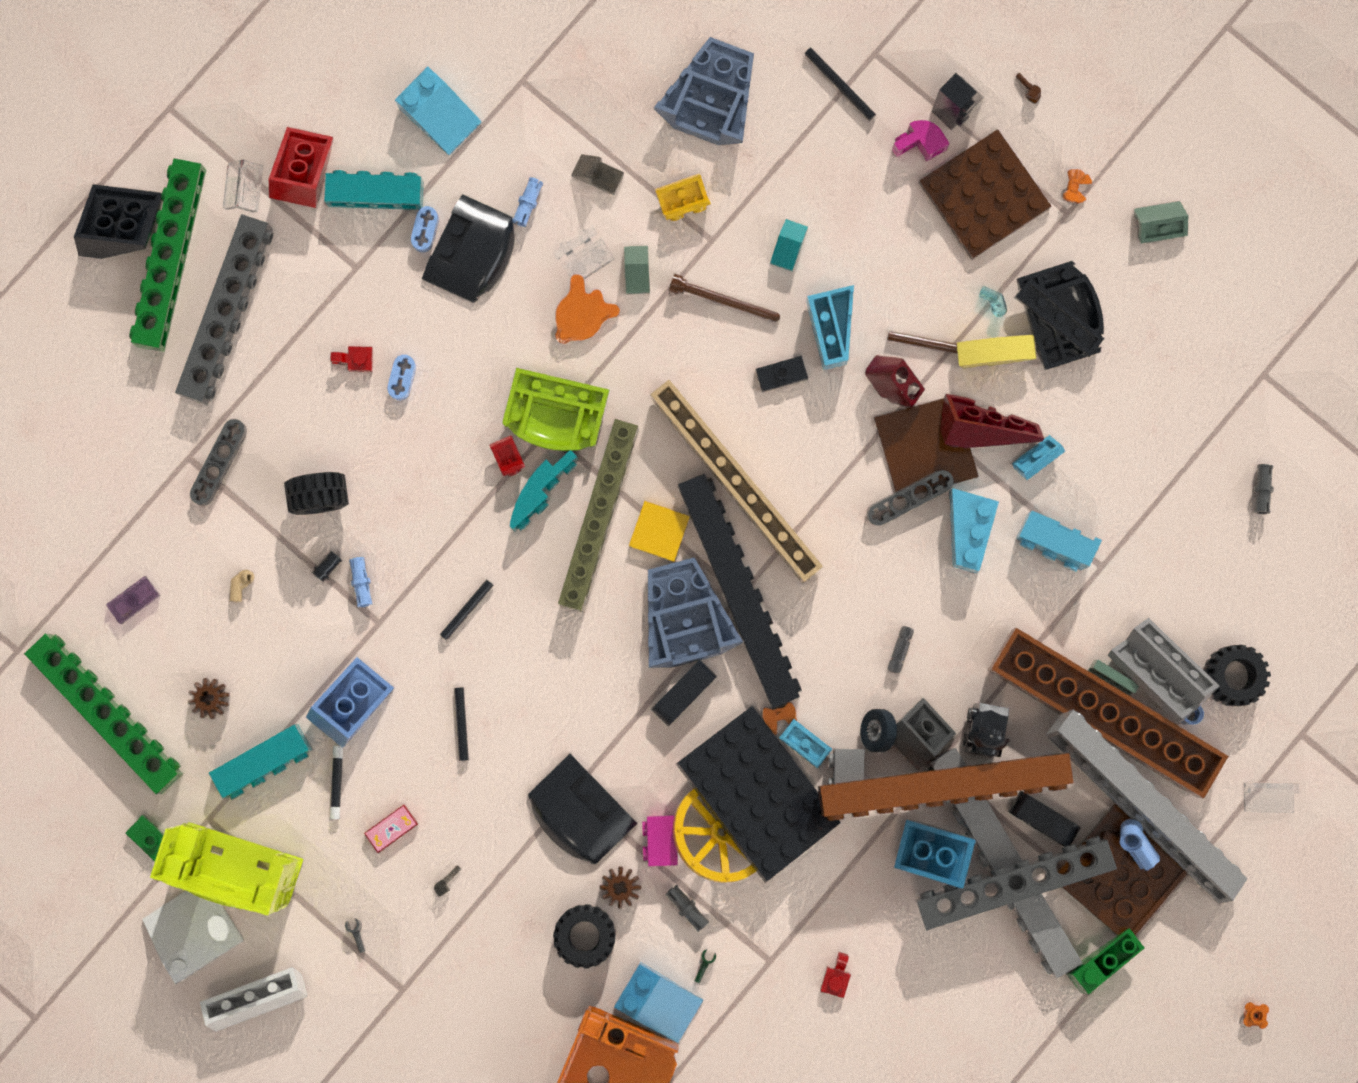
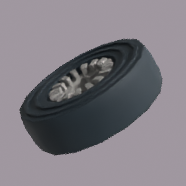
(876, 721)

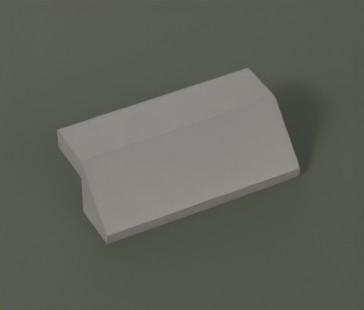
(1163, 671)

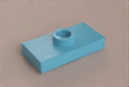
(1038, 457)
(805, 743)

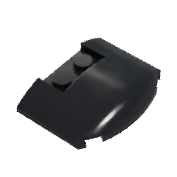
(471, 250)
(1079, 296)
(579, 812)

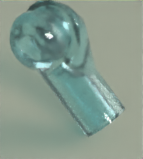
(996, 301)

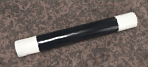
(336, 782)

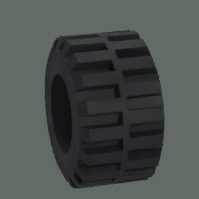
(316, 493)
(1256, 675)
(569, 952)

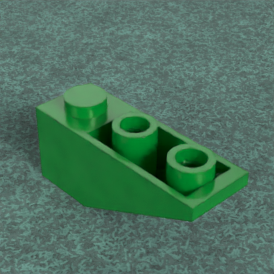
(1105, 961)

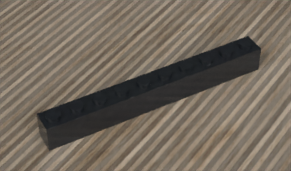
(738, 590)

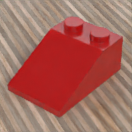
(300, 167)

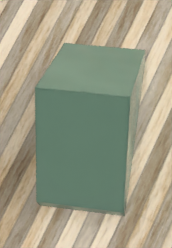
(637, 269)

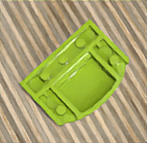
(554, 411)

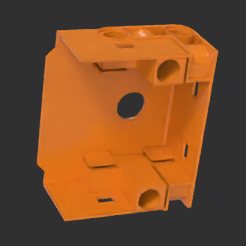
(633, 1058)

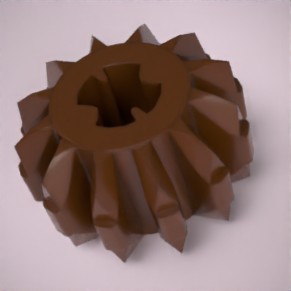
(205, 707)
(623, 895)

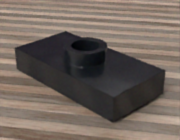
(781, 374)

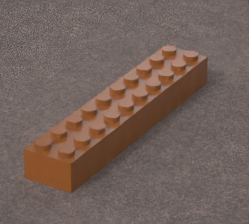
(1117, 716)
(945, 784)

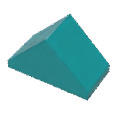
(788, 245)

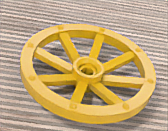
(694, 862)

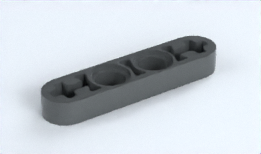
(222, 464)
(911, 500)

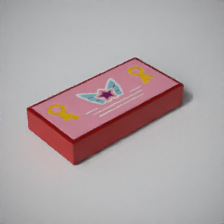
(391, 828)

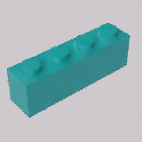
(374, 191)
(261, 761)

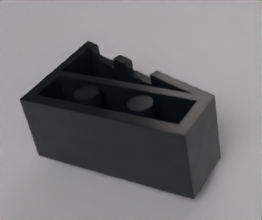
(955, 101)

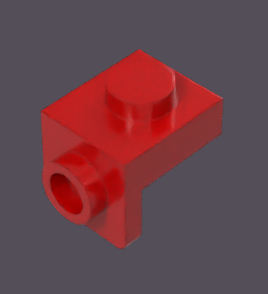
(507, 456)

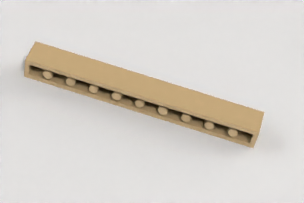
(736, 481)

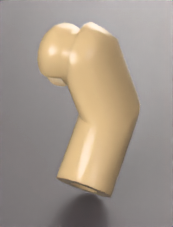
(238, 583)

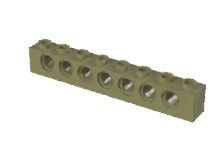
(598, 515)

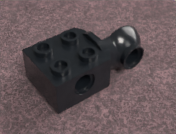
(986, 730)

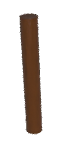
(922, 342)

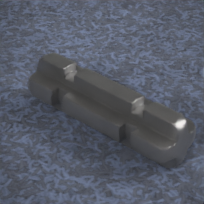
(900, 649)

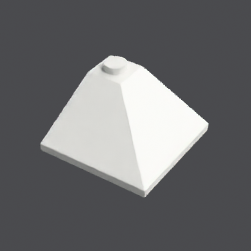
(190, 934)

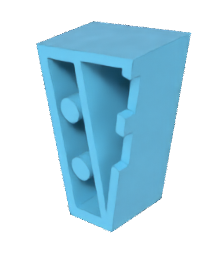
(831, 324)
(970, 528)
(1057, 541)

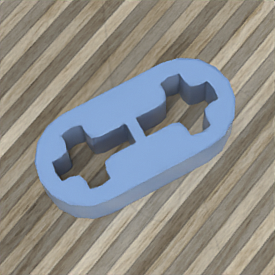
(419, 228)
(407, 379)

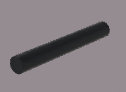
(466, 609)
(461, 724)

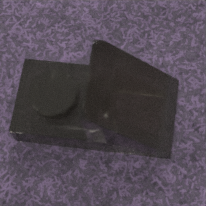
(598, 174)

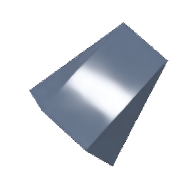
(711, 94)
(685, 617)

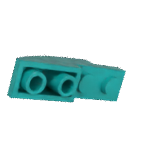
(532, 497)

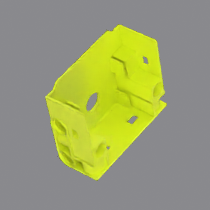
(228, 878)

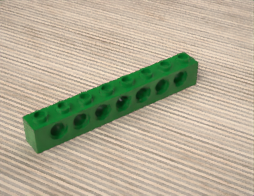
(184, 221)
(41, 656)

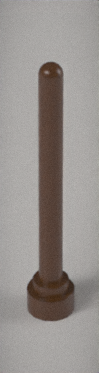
(680, 285)

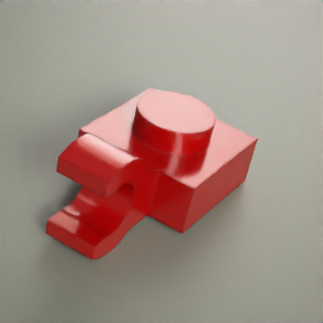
(358, 359)
(836, 979)

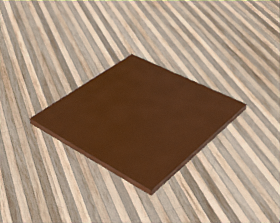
(916, 447)

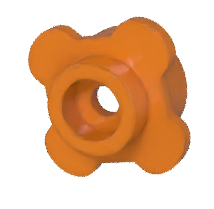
(1250, 1010)

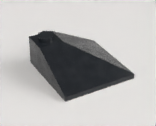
(116, 221)

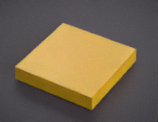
(659, 531)

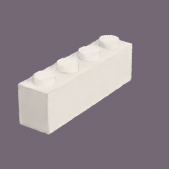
(253, 999)

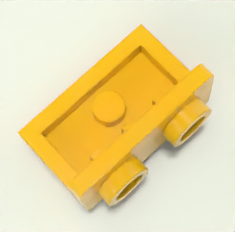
(682, 197)

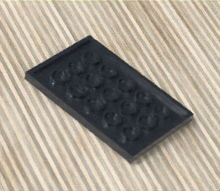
(757, 793)

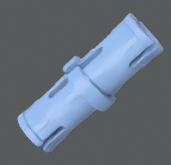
(527, 202)
(360, 582)

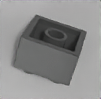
(922, 734)

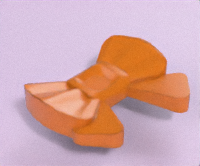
(1075, 178)
(771, 716)

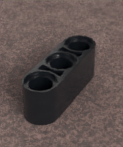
(684, 693)
(1044, 819)

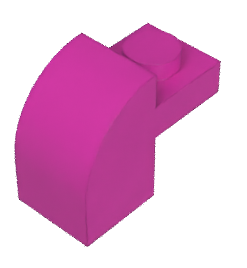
(925, 136)

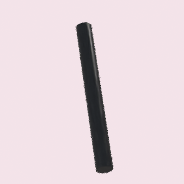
(840, 84)

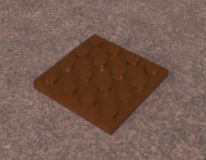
(984, 194)
(1133, 891)

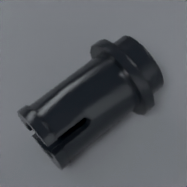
(325, 568)

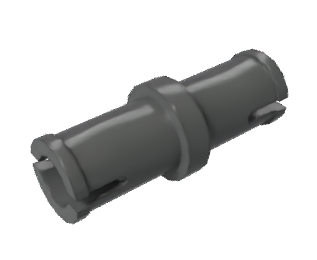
(1263, 489)
(687, 908)

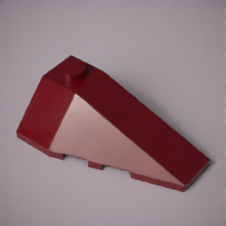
(975, 427)

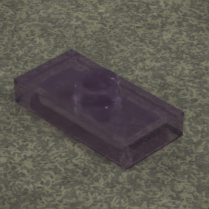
(133, 600)

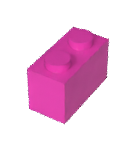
(661, 845)

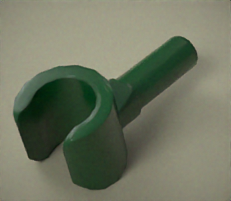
(704, 965)

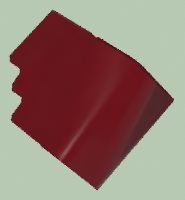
(882, 375)

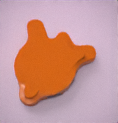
(581, 314)

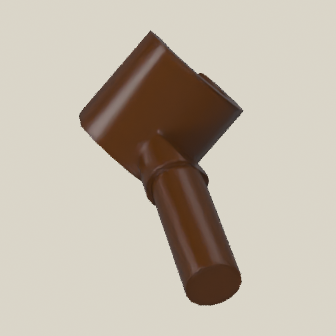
(1034, 91)

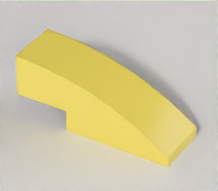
(996, 351)

